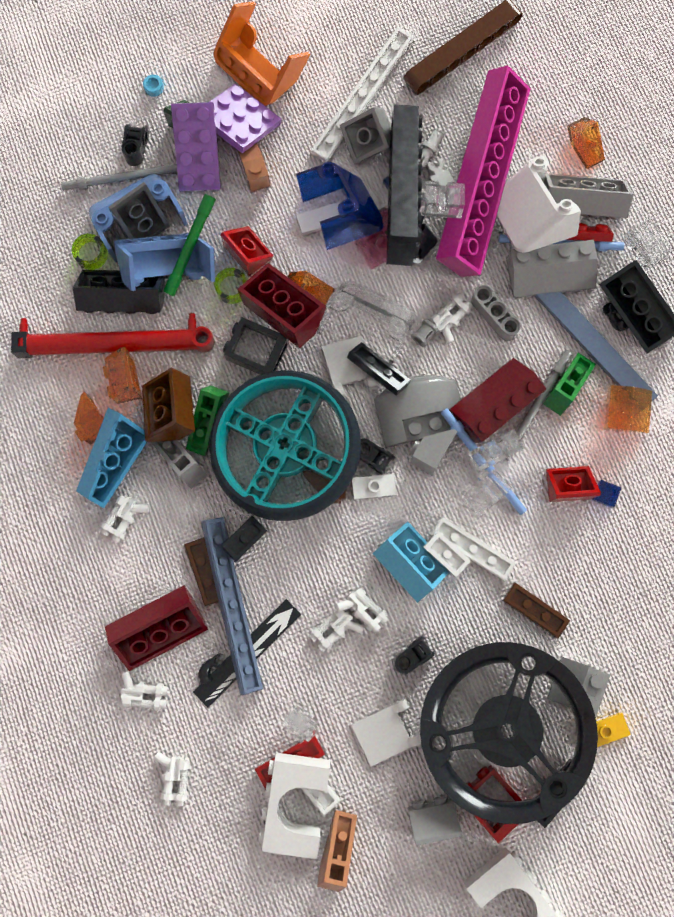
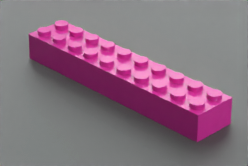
(485, 171)

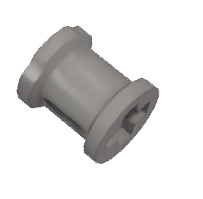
(424, 333)

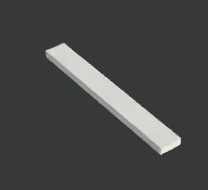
(362, 93)

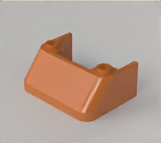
(246, 65)

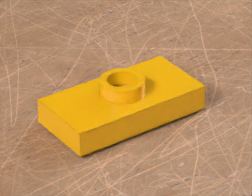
(611, 729)

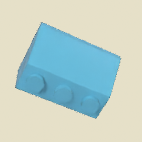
(410, 562)

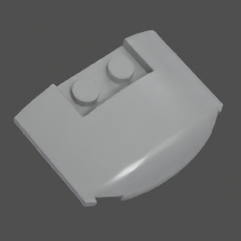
(416, 409)

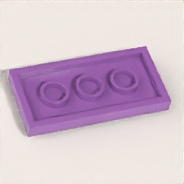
(196, 146)

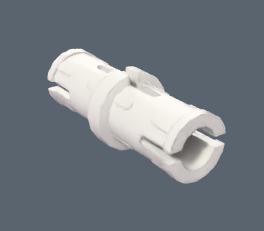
(429, 147)

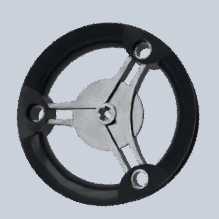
(518, 748)

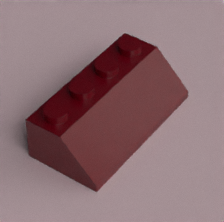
(282, 304)
(497, 400)
(155, 628)

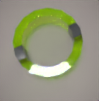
(92, 264)
(230, 299)

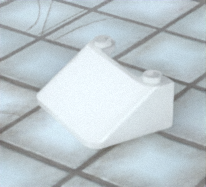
(531, 213)

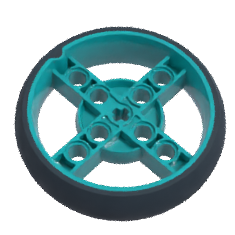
(231, 417)

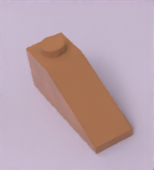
(254, 168)
(337, 852)

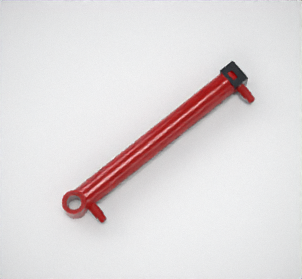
(26, 345)

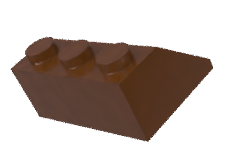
(168, 407)

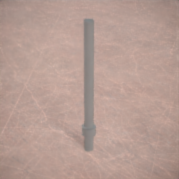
(83, 182)
(556, 371)

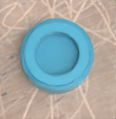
(153, 85)

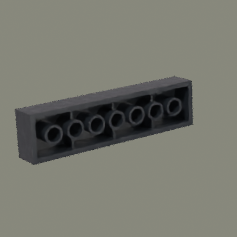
(404, 186)

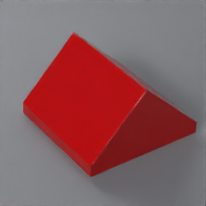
(246, 249)
(571, 484)

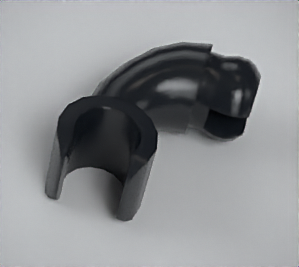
(617, 323)
(205, 669)

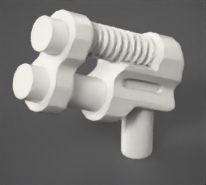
(445, 320)
(125, 509)
(359, 603)
(340, 622)
(133, 695)
(176, 770)

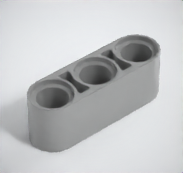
(495, 303)

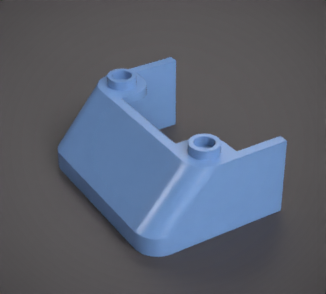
(104, 220)
(158, 257)

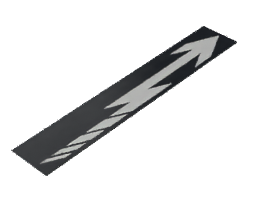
(262, 639)

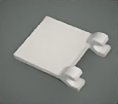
(342, 369)
(384, 733)

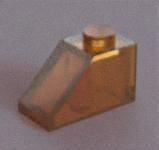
(586, 141)
(312, 285)
(87, 419)

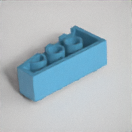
(111, 457)

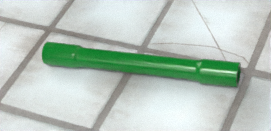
(202, 214)

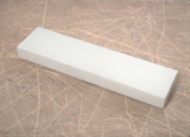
(310, 220)
(475, 549)

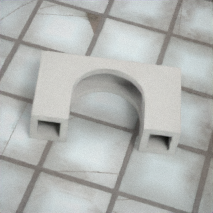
(280, 834)
(505, 873)

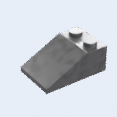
(139, 214)

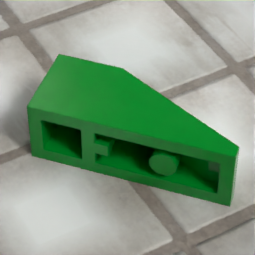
(569, 384)
(207, 407)

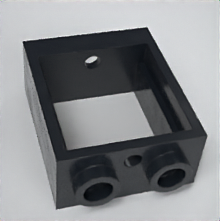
(275, 356)

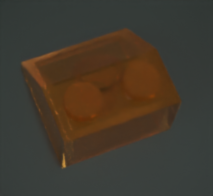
(122, 376)
(628, 409)

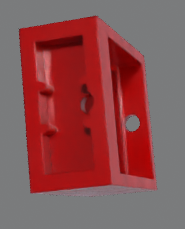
(499, 830)

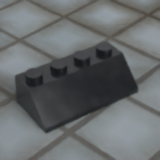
(106, 292)
(640, 306)

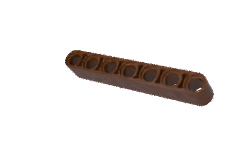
(462, 46)

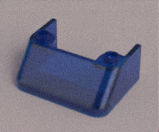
(357, 213)

